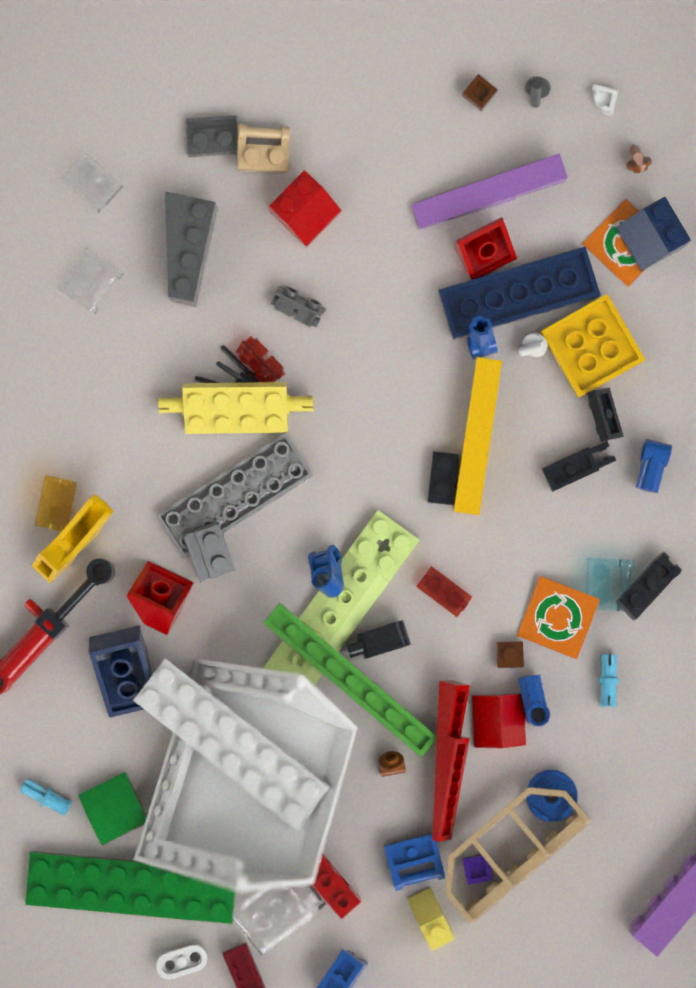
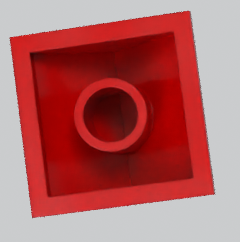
(485, 249)
(498, 721)

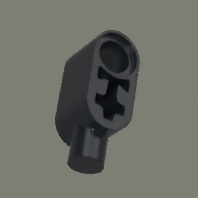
(379, 640)

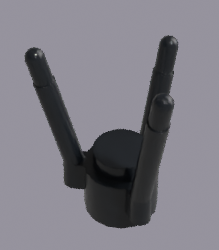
(246, 377)

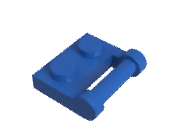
(412, 853)

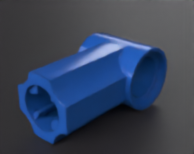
(481, 338)
(654, 458)
(532, 697)

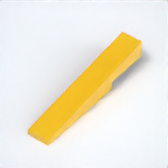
(477, 436)

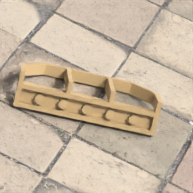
(516, 873)

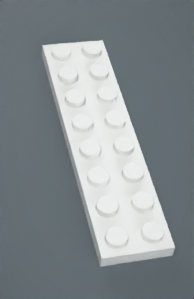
(231, 744)

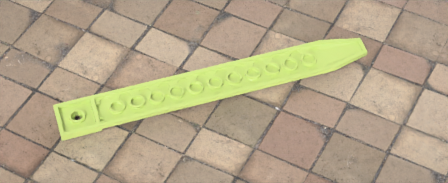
(364, 578)

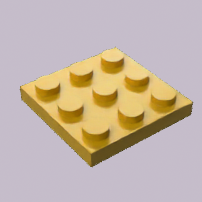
(592, 346)

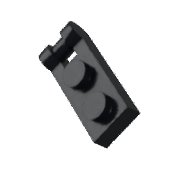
(648, 586)

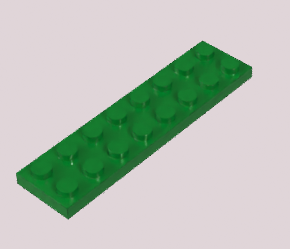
(124, 888)

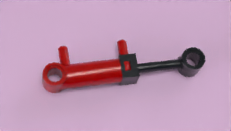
(47, 627)

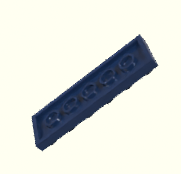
(520, 291)

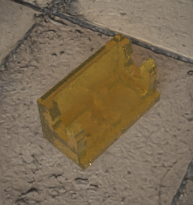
(55, 503)

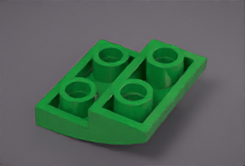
(113, 808)

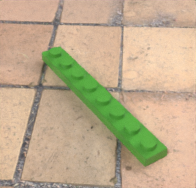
(350, 679)

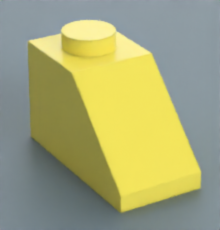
(431, 918)

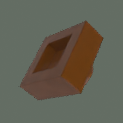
(479, 92)
(510, 654)

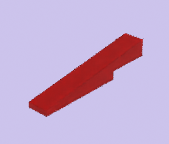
(450, 756)

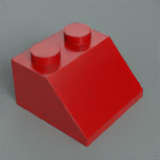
(304, 208)

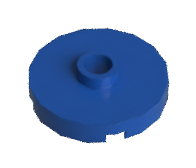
(543, 807)

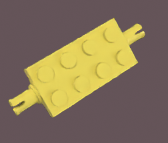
(235, 407)

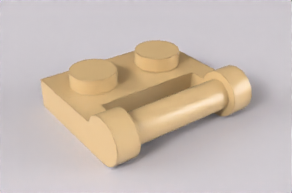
(263, 157)

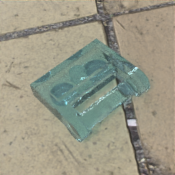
(601, 579)

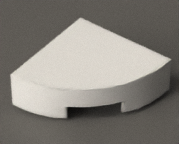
(604, 98)

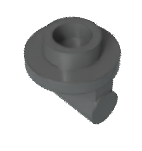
(537, 88)

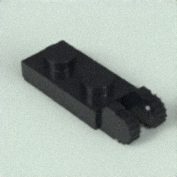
(575, 467)

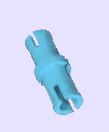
(608, 680)

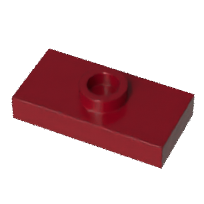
(243, 967)

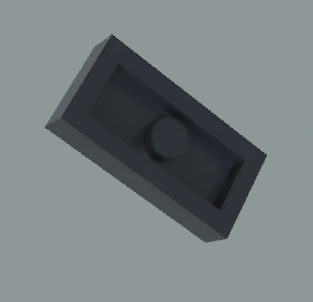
(605, 414)
(443, 478)

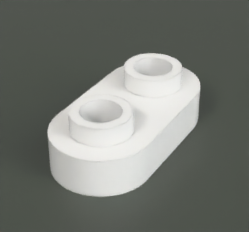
(183, 961)

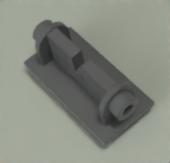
(307, 309)

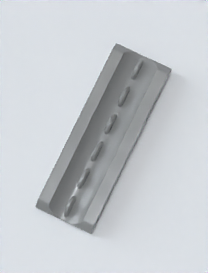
(237, 491)

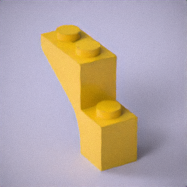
(73, 539)

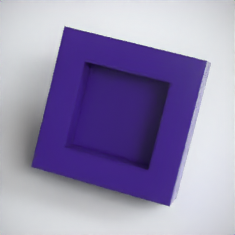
(477, 869)

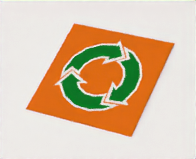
(609, 247)
(558, 617)

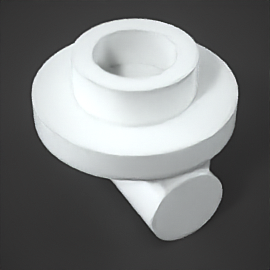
(533, 345)

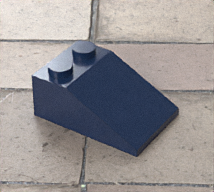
(120, 668)

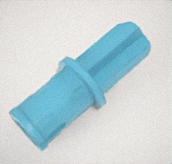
(46, 796)

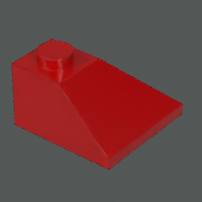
(159, 596)

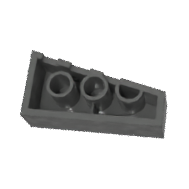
(188, 241)

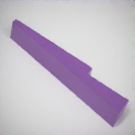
(490, 192)

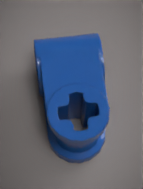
(327, 571)

